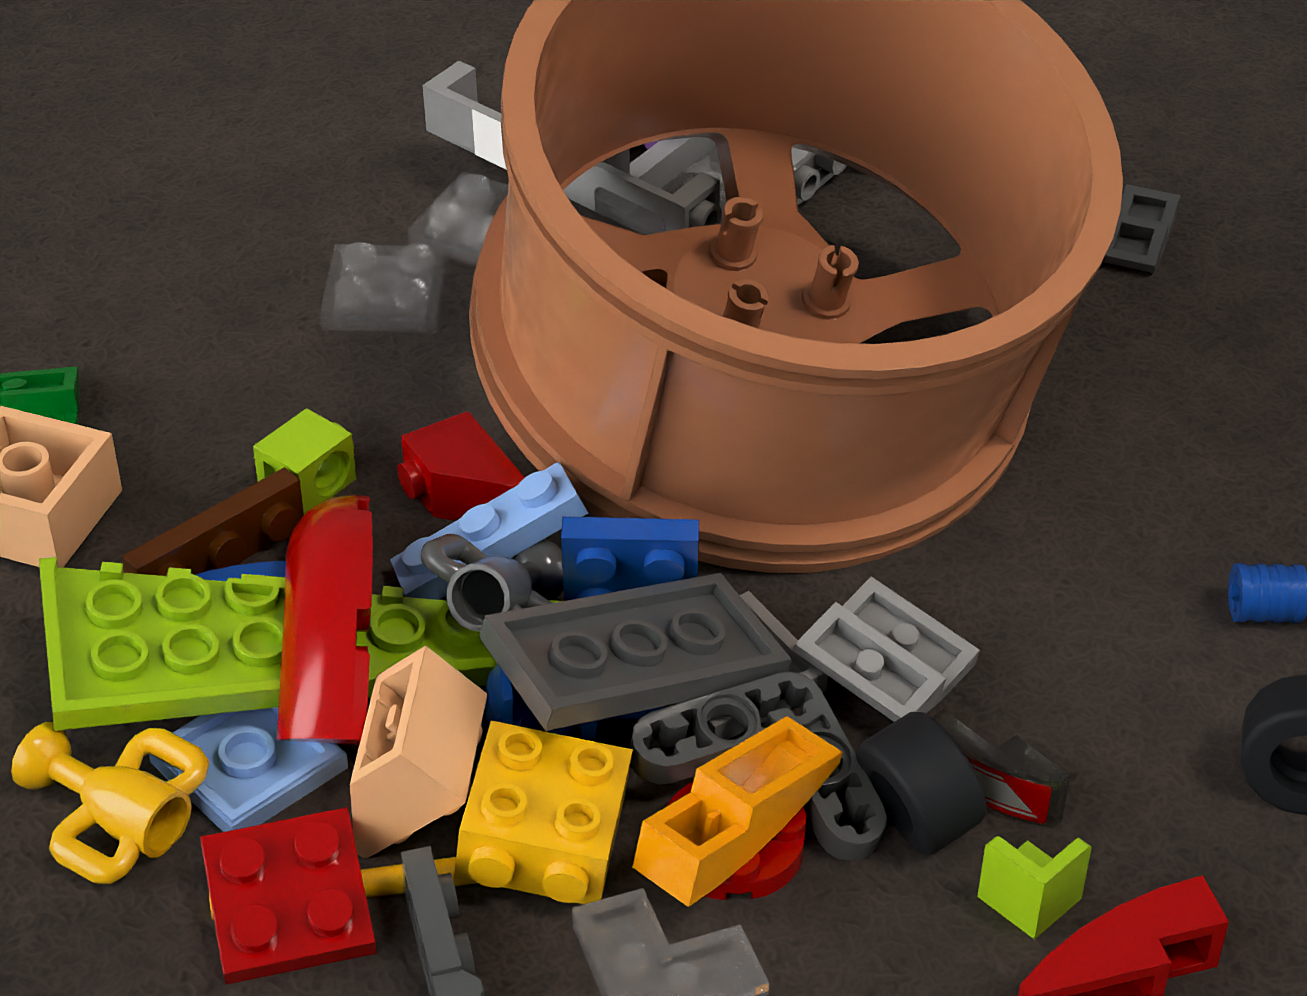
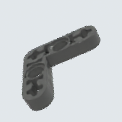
(748, 705)

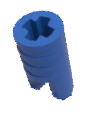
(1268, 593)

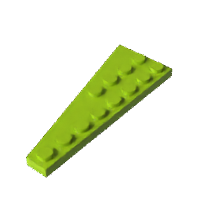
(205, 647)

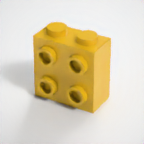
(543, 813)

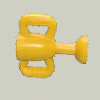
(123, 800)

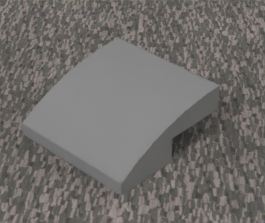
(887, 651)

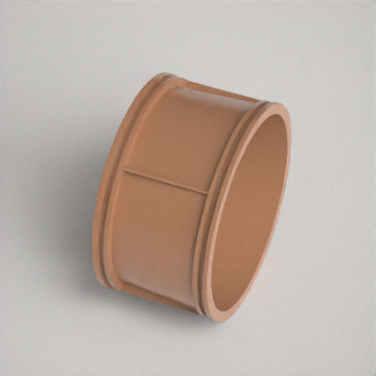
(728, 356)

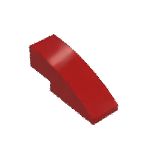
(1136, 946)

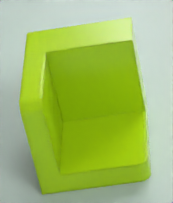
(1030, 884)

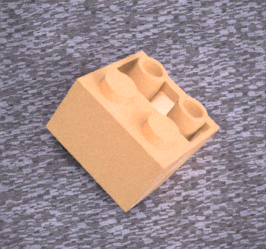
(414, 750)

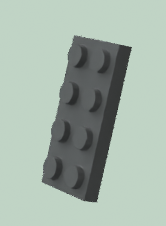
(631, 649)

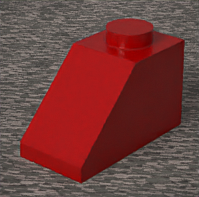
(454, 467)

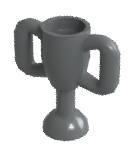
(493, 582)

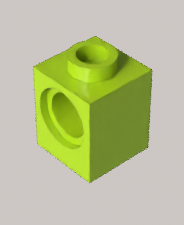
(313, 451)

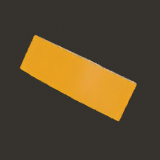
(733, 809)

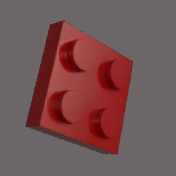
(287, 895)

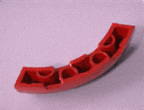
(324, 607)

